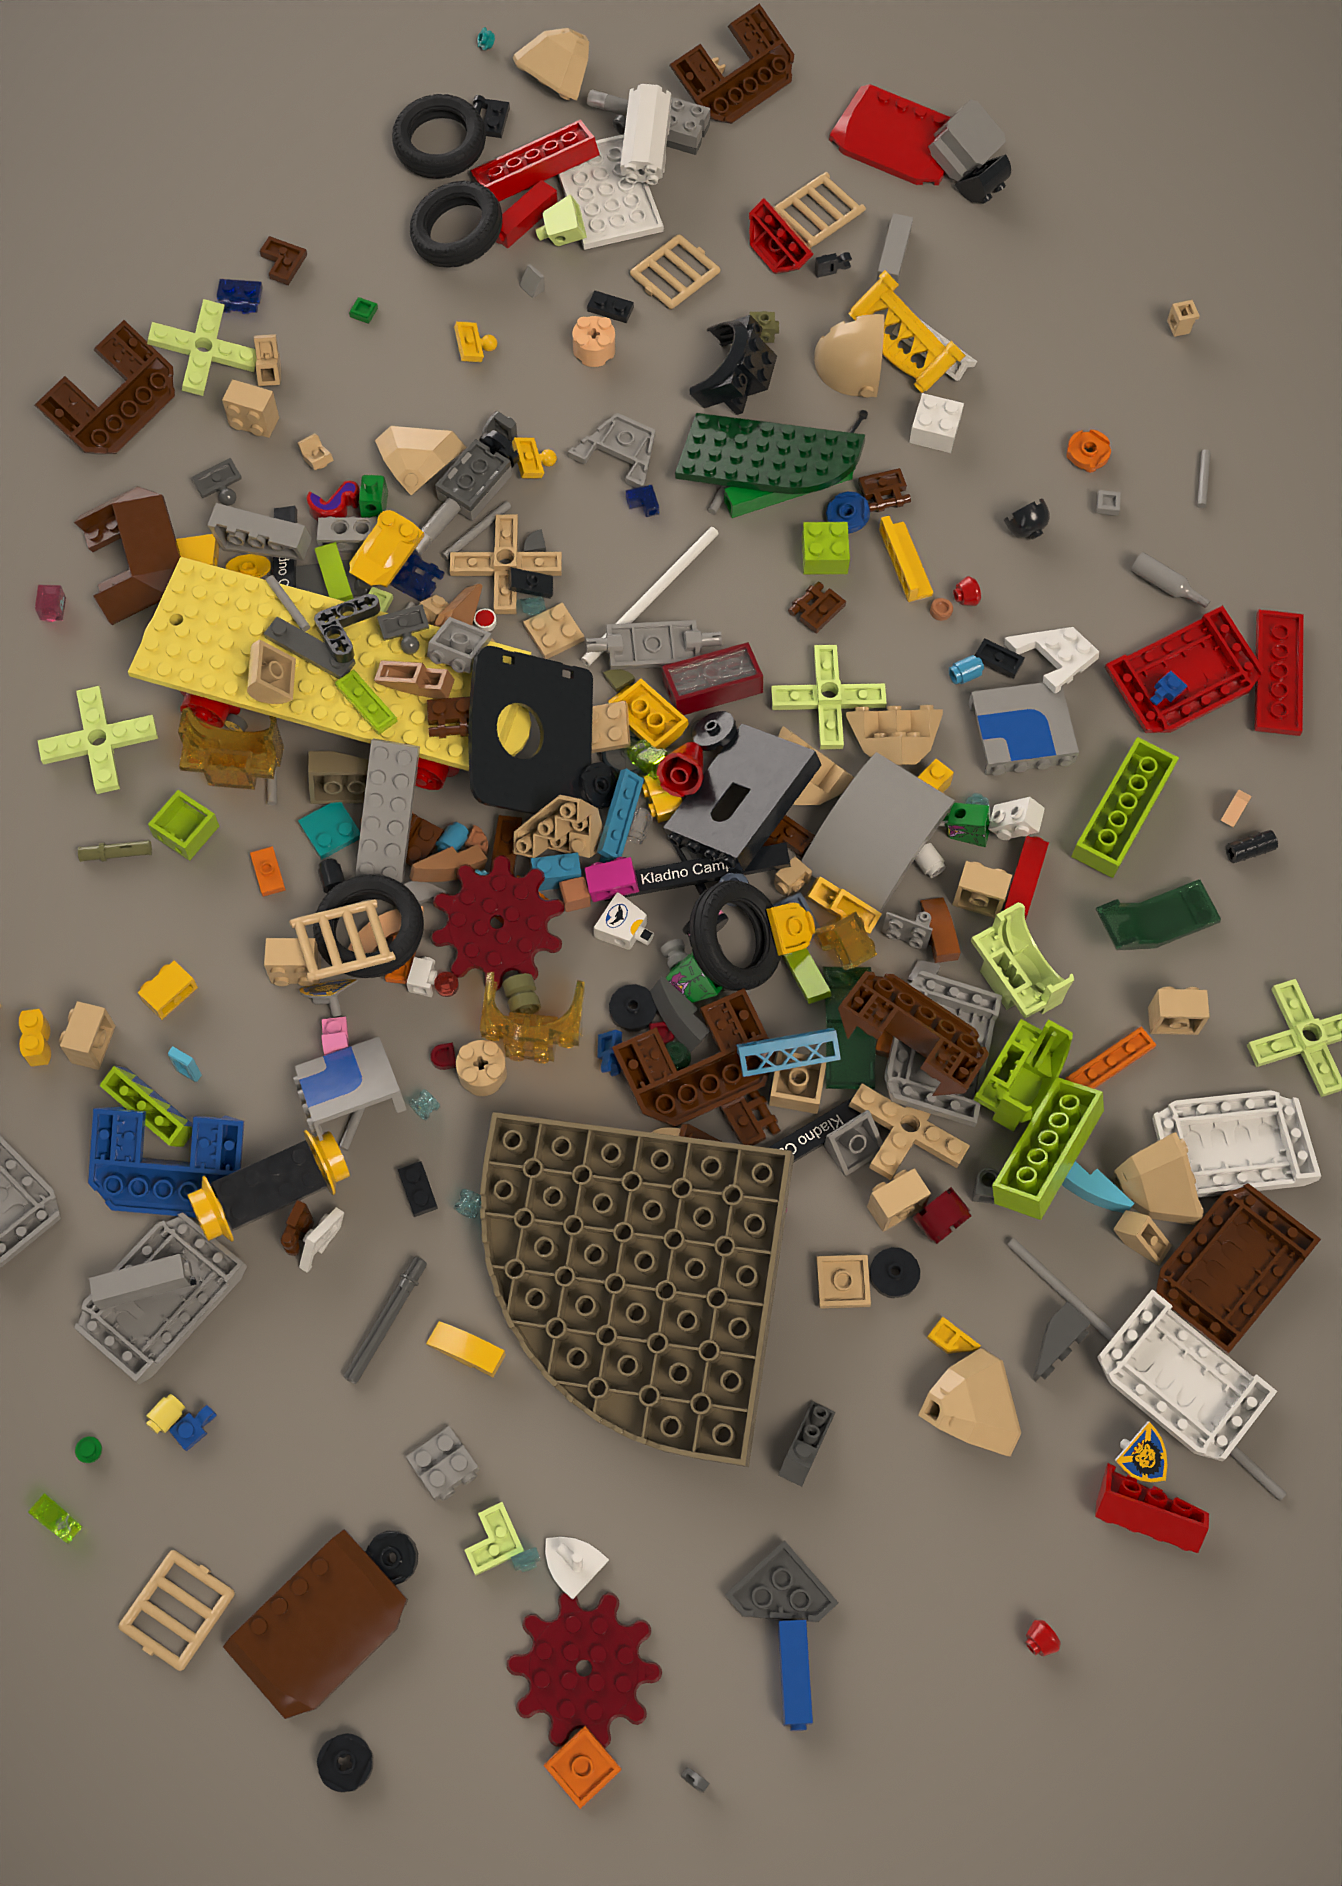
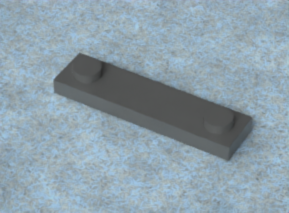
(306, 647)

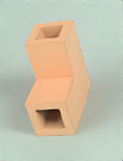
(1236, 808)

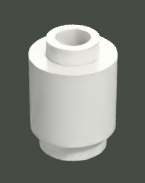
(930, 861)

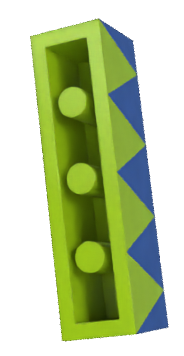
(138, 1096)

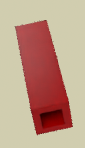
(526, 213)
(1027, 872)

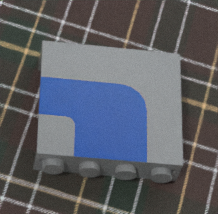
(1024, 728)
(346, 1083)

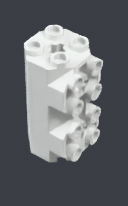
(646, 134)

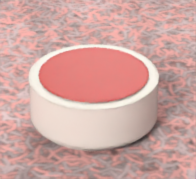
(485, 619)

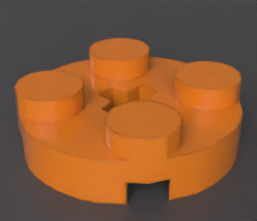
(1089, 460)

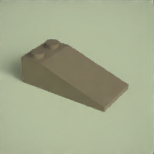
(336, 777)

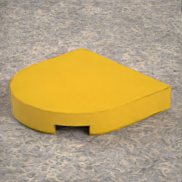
(791, 927)

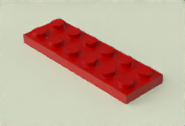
(1281, 684)

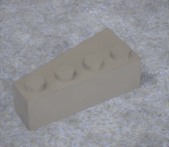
(258, 534)

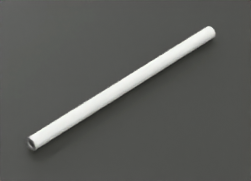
(660, 586)

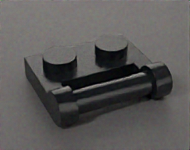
(495, 115)

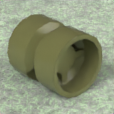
(521, 994)

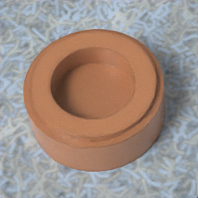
(941, 609)

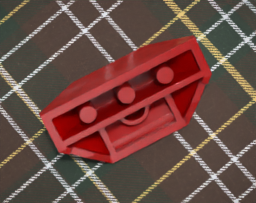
(776, 239)

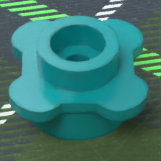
(485, 39)

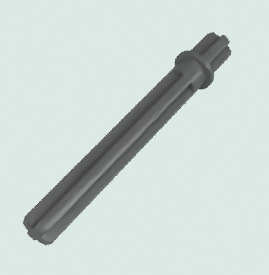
(385, 1320)

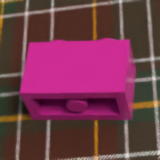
(611, 877)

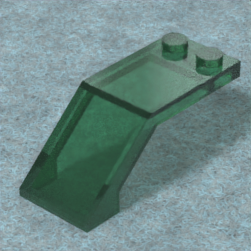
(1159, 918)
(858, 1051)

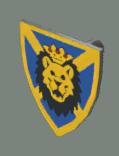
(327, 993)

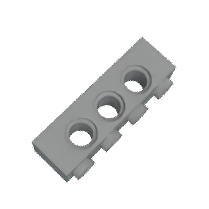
(351, 530)

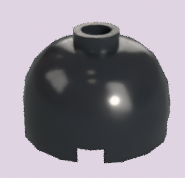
(1029, 520)

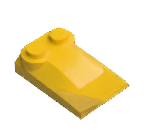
(385, 549)
(651, 715)

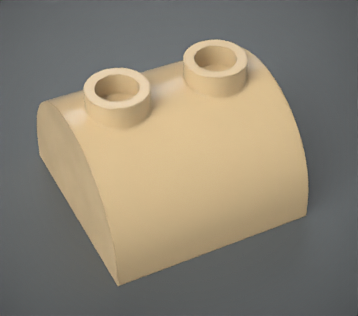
(270, 674)

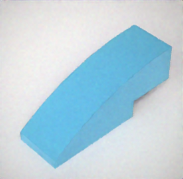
(1096, 1189)

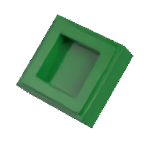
(363, 310)

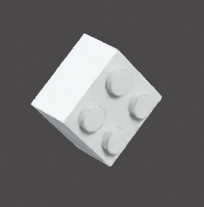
(936, 423)

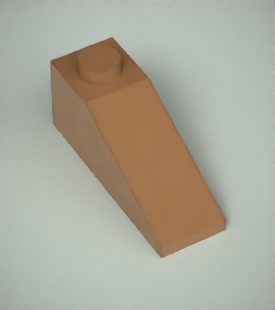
(462, 607)

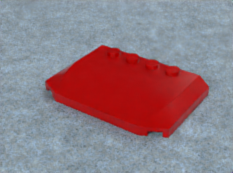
(890, 135)
(1204, 655)

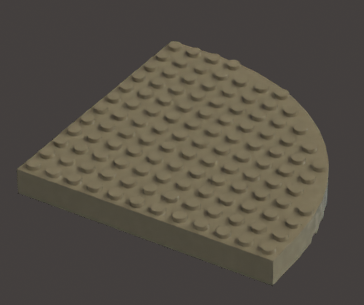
(639, 1273)

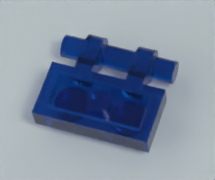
(239, 291)
(415, 584)

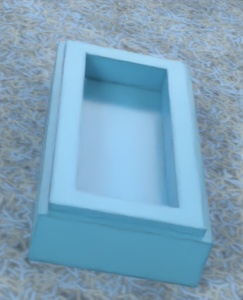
(184, 1064)

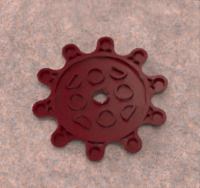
(493, 895)
(591, 1699)

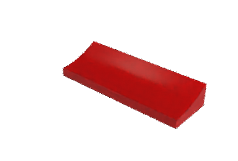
(537, 161)

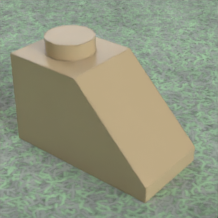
(1142, 1236)

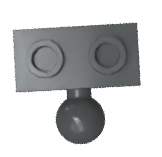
(217, 479)
(403, 624)

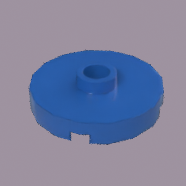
(849, 503)

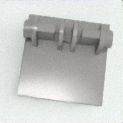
(914, 933)

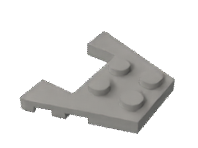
(621, 439)

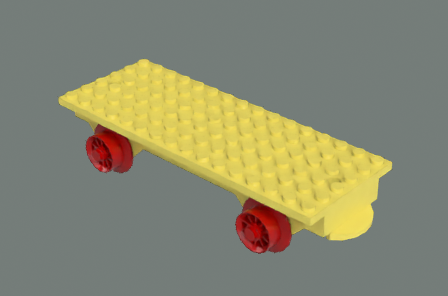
(204, 646)

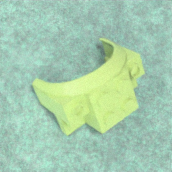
(1016, 965)

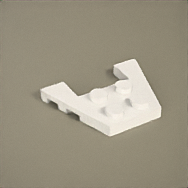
(1061, 647)

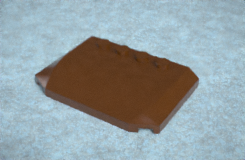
(1234, 1265)
(318, 1627)

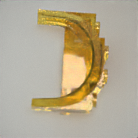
(229, 756)
(530, 1034)

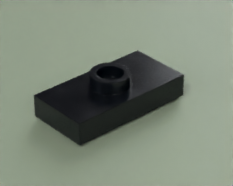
(530, 583)

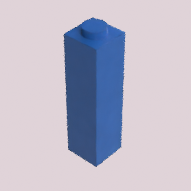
(795, 1674)

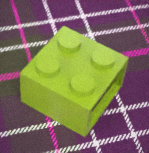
(825, 548)
(182, 825)

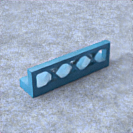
(620, 816)
(787, 1042)

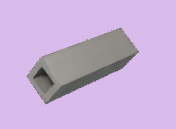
(895, 246)
(140, 1281)

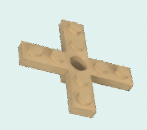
(505, 548)
(900, 1141)

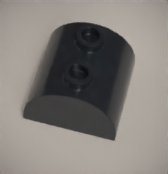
(981, 181)

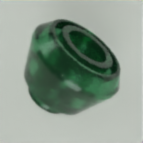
(679, 1054)

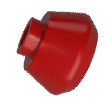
(967, 592)
(1042, 1639)

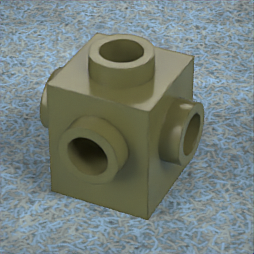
(768, 323)

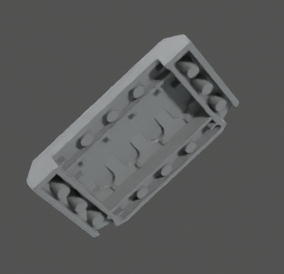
(912, 1085)
(26, 1204)
(150, 1330)

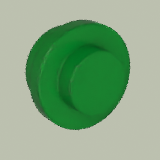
(88, 1450)

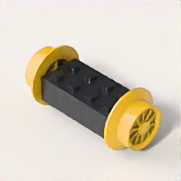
(268, 1185)

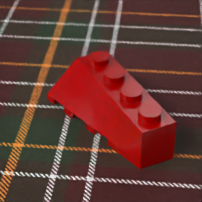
(1150, 1511)

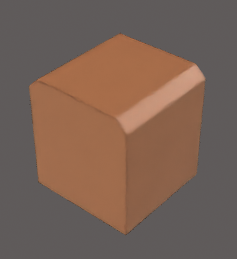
(575, 894)

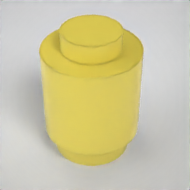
(165, 1414)

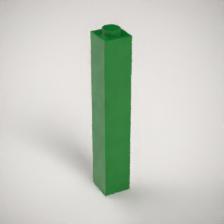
(744, 501)

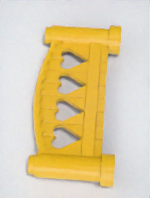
(939, 357)

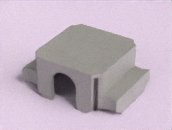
(967, 141)

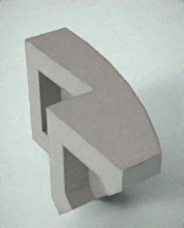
(424, 891)

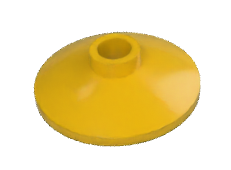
(250, 565)

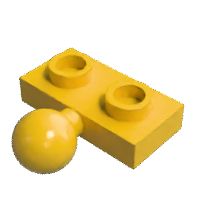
(470, 343)
(530, 460)

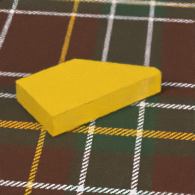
(951, 1338)

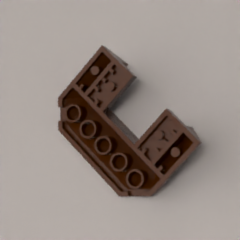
(748, 85)
(127, 410)
(149, 546)
(920, 1023)
(706, 1085)

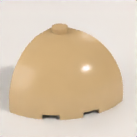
(852, 356)

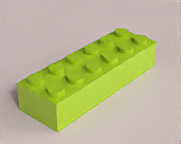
(1124, 807)
(1048, 1148)

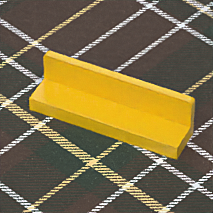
(905, 559)

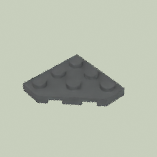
(781, 1590)

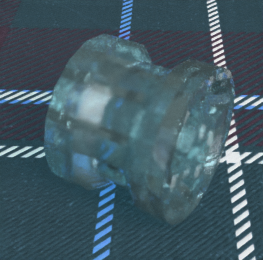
(424, 1104)
(468, 1203)

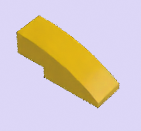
(841, 902)
(466, 1348)

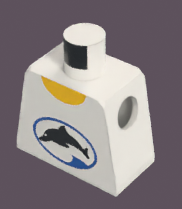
(623, 924)

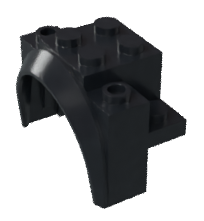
(743, 371)

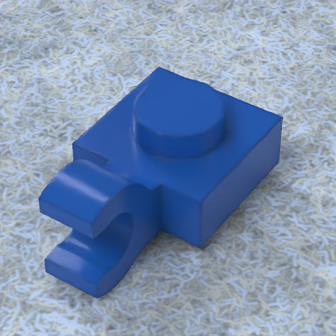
(1168, 687)
(605, 1052)
(190, 1429)

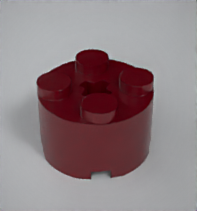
(941, 1214)

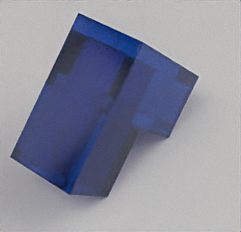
(644, 497)

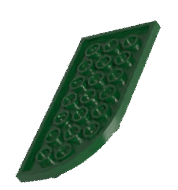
(767, 455)

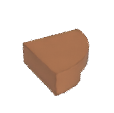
(478, 838)

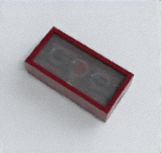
(713, 679)

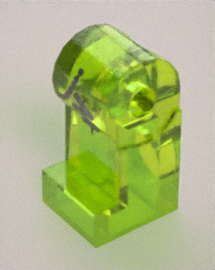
(646, 757)
(55, 1518)

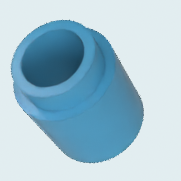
(966, 670)
(454, 835)

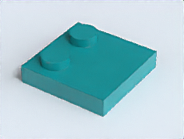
(330, 829)

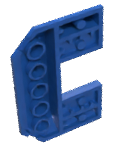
(151, 1184)

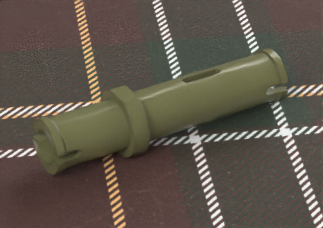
(118, 850)

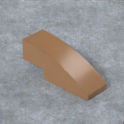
(415, 679)
(444, 865)

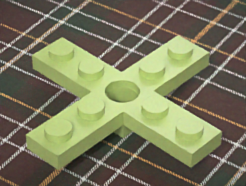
(205, 337)
(829, 709)
(96, 727)
(1292, 1042)

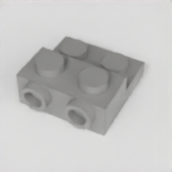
(457, 645)
(443, 1464)

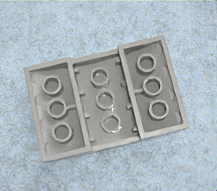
(876, 831)

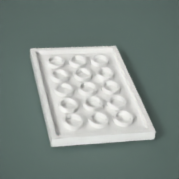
(608, 203)

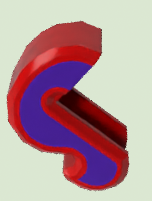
(338, 504)

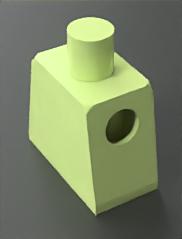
(563, 223)

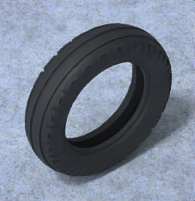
(431, 108)
(444, 199)
(380, 888)
(705, 941)

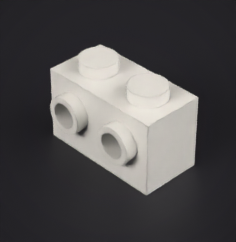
(1016, 818)

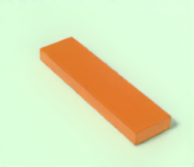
(1113, 1059)

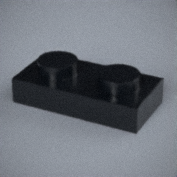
(610, 306)
(999, 658)
(417, 1189)

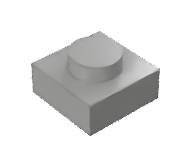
(1108, 502)

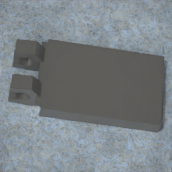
(311, 580)

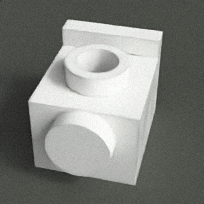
(422, 976)

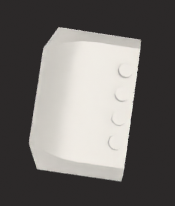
(1242, 1141)
(1183, 1380)

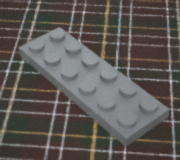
(387, 809)

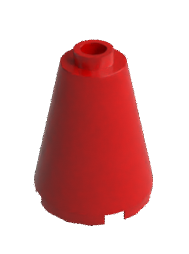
(682, 770)

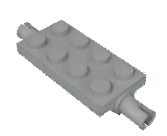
(651, 643)

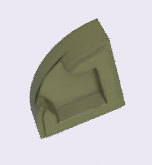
(618, 678)

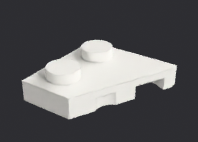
(319, 1238)

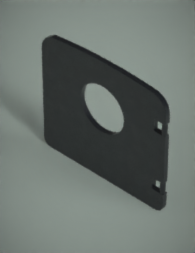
(565, 724)

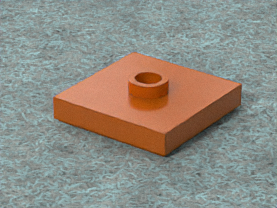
(582, 1767)

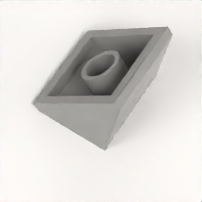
(854, 1143)

